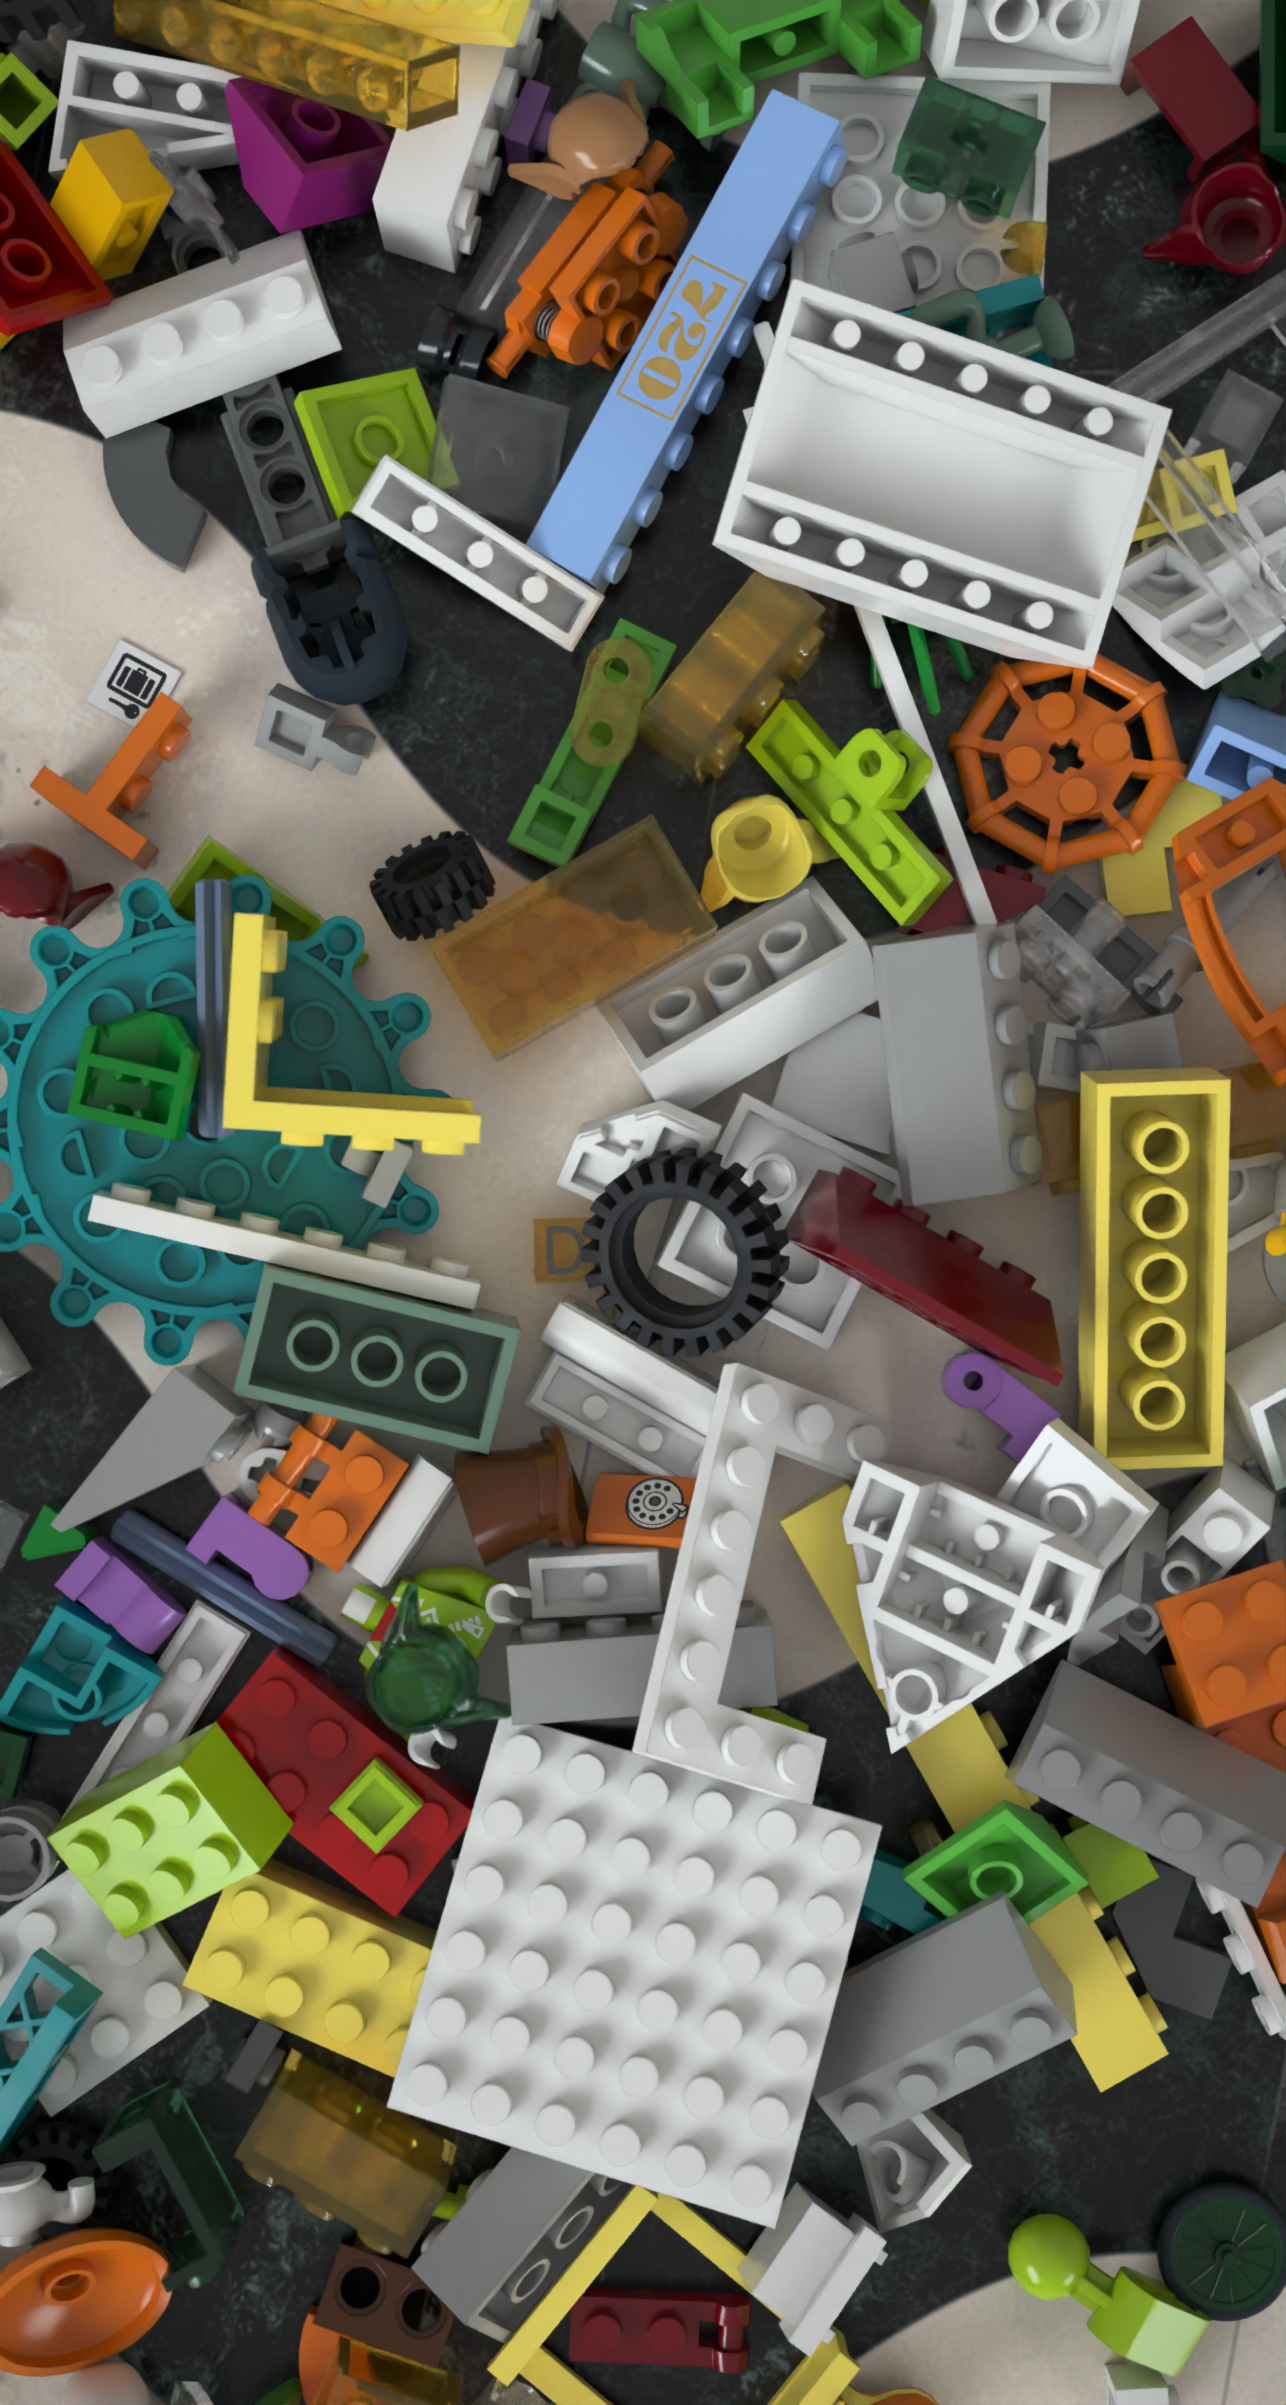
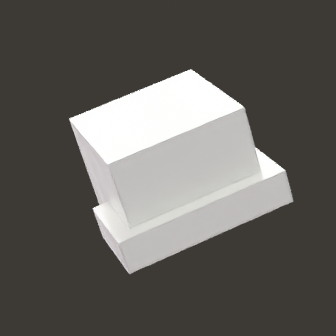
(810, 2266)

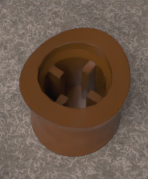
(522, 1496)

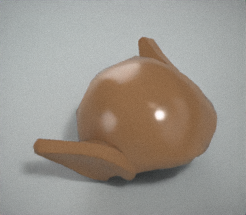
(588, 141)

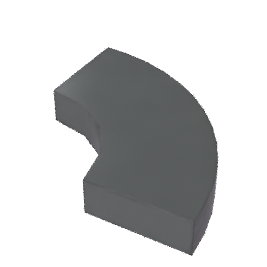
(148, 498)

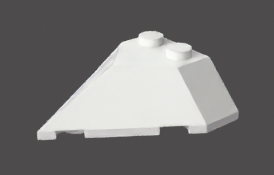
(956, 1591)

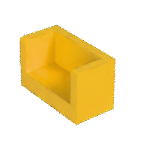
(111, 200)

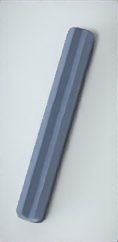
(213, 983)
(223, 1588)

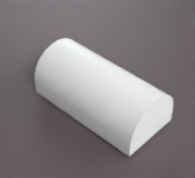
(405, 1521)

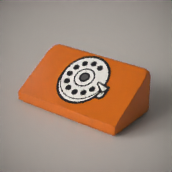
(639, 1510)

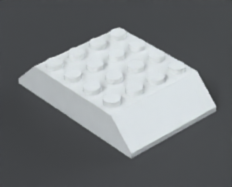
(939, 480)

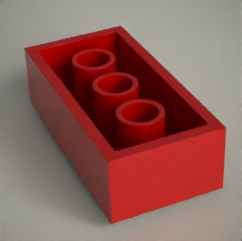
(310, 1745)

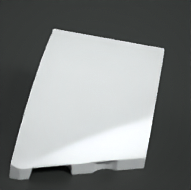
(1180, 613)

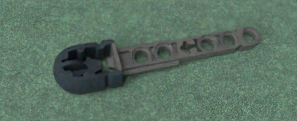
(305, 539)

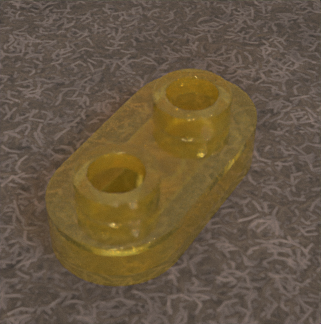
(610, 702)

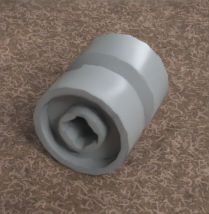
(24, 1851)

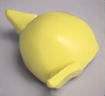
(760, 852)

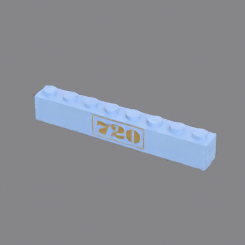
(690, 341)

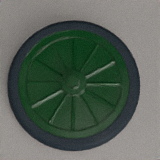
(1224, 2251)

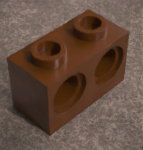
(382, 2320)

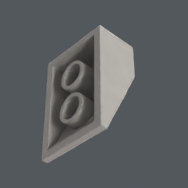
(175, 1432)

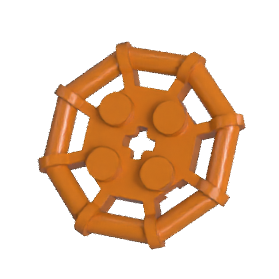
(1076, 794)

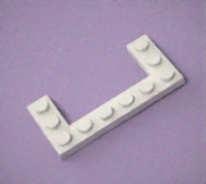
(681, 1708)

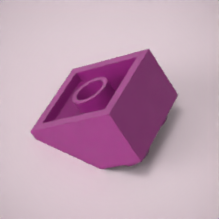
(303, 156)

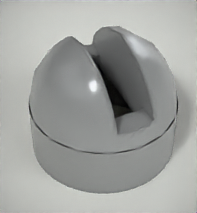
(277, 1422)

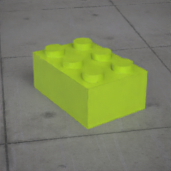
(171, 1831)

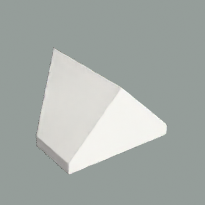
(912, 2168)

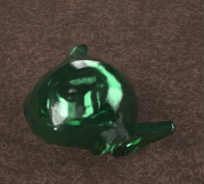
(426, 1676)

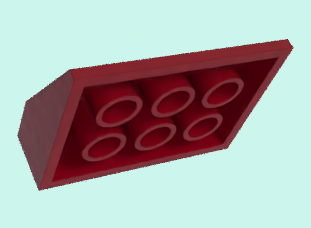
(928, 1273)

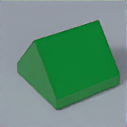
(47, 1541)

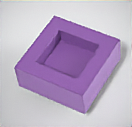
(529, 123)

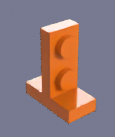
(124, 781)

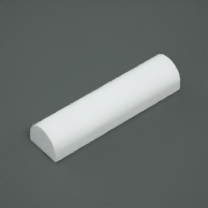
(477, 553)
(645, 1372)

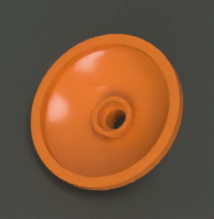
(79, 2300)

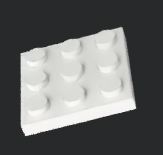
(785, 1160)
(137, 1974)

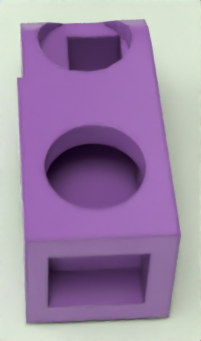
(984, 1385)
(273, 1561)
(122, 1594)

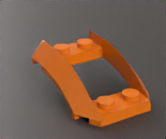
(1206, 859)

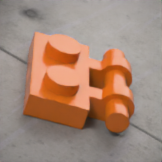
(345, 1500)

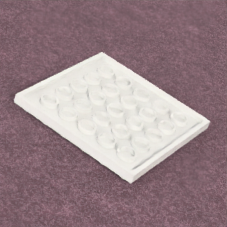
(636, 1969)

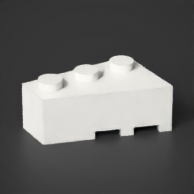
(165, 101)

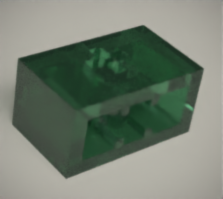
(954, 120)

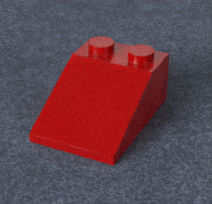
(40, 262)

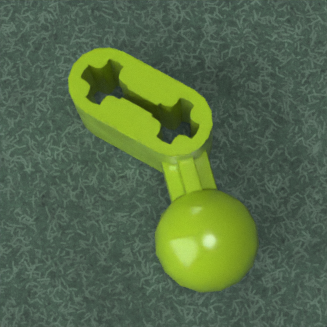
(1129, 2311)

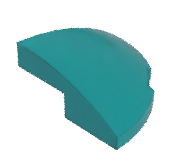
(77, 1675)

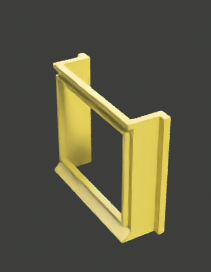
(813, 2382)

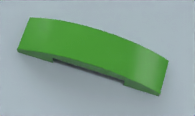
(571, 789)

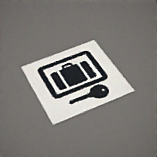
(131, 683)

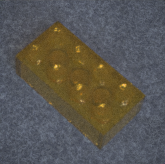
(574, 938)

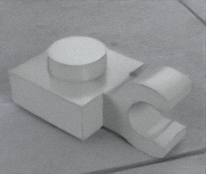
(304, 733)

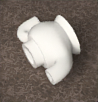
(31, 2202)

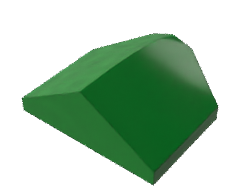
(137, 1074)

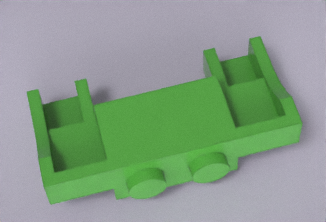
(721, 47)

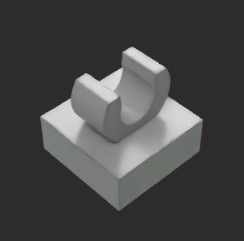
(381, 1167)

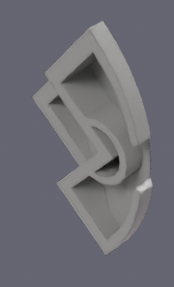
(1121, 1589)

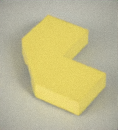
(1140, 882)

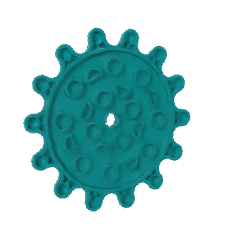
(61, 1160)

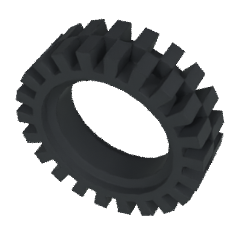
(637, 1299)

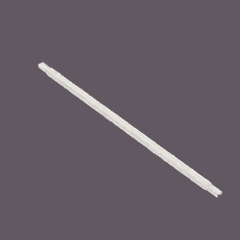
(910, 721)

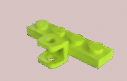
(853, 802)

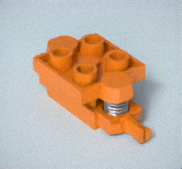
(598, 272)

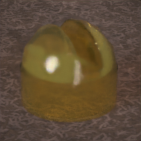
(1031, 243)

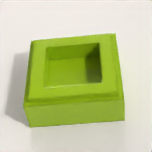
(376, 1804)

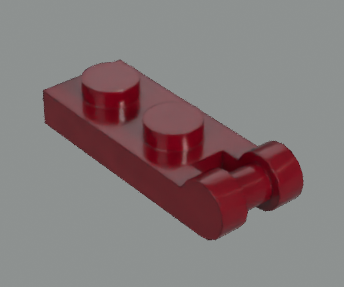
(659, 2328)

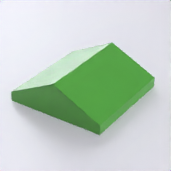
(998, 1852)

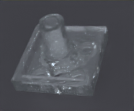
(1066, 963)

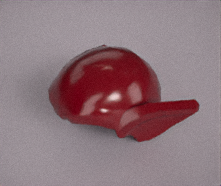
(1227, 219)
(40, 887)

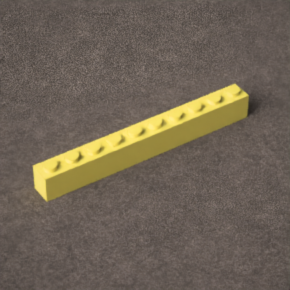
(968, 1779)

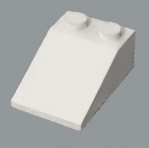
(1030, 39)

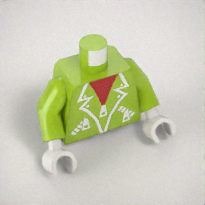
(449, 1596)

